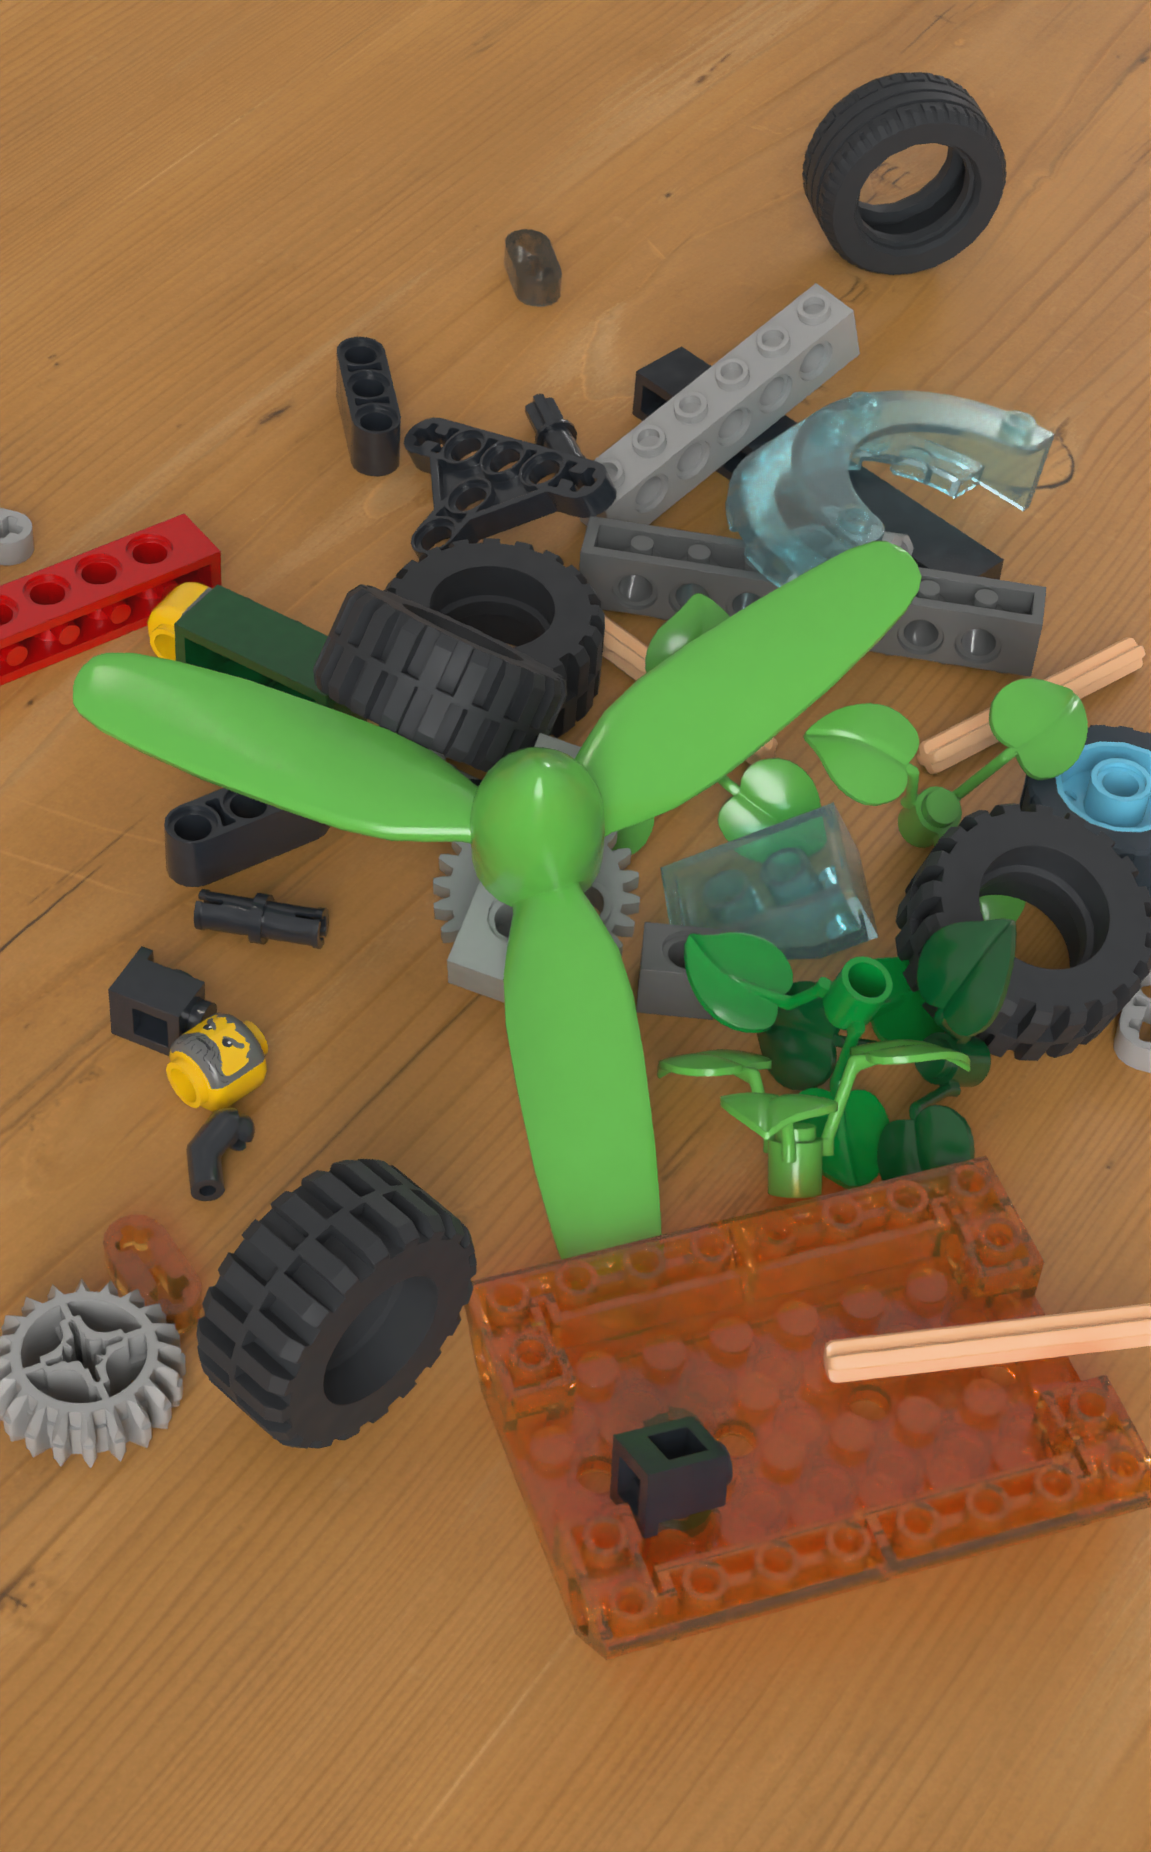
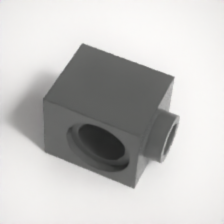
(662, 972)

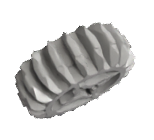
(73, 1368)

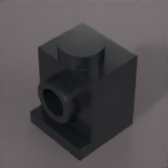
(156, 1003)
(669, 1472)

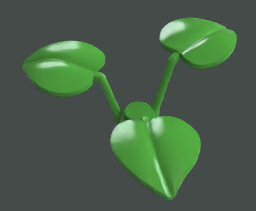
(871, 747)
(768, 789)
(791, 1146)

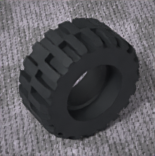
(522, 602)
(436, 679)
(1069, 879)
(335, 1302)

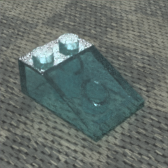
(783, 883)

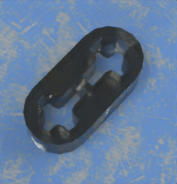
(530, 258)

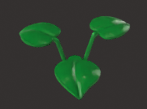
(747, 979)

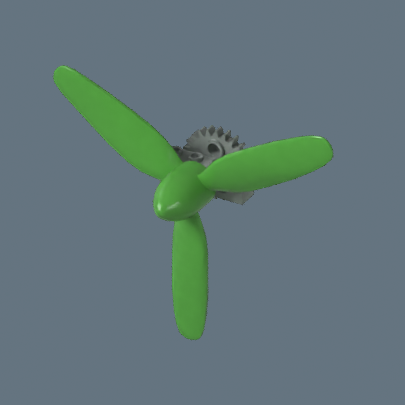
(536, 840)

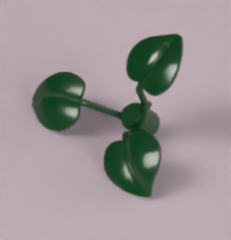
(966, 977)

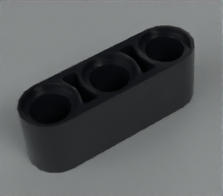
(368, 406)
(229, 834)

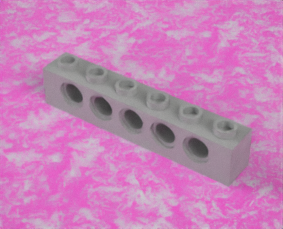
(729, 406)

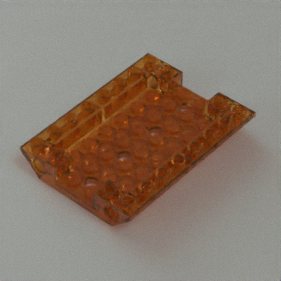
(735, 1333)

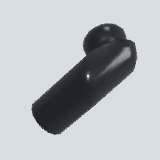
(204, 1151)

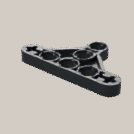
(508, 495)

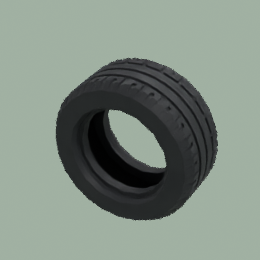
(869, 129)

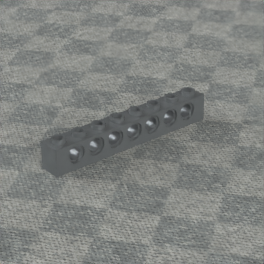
(948, 622)

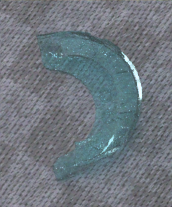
(796, 491)

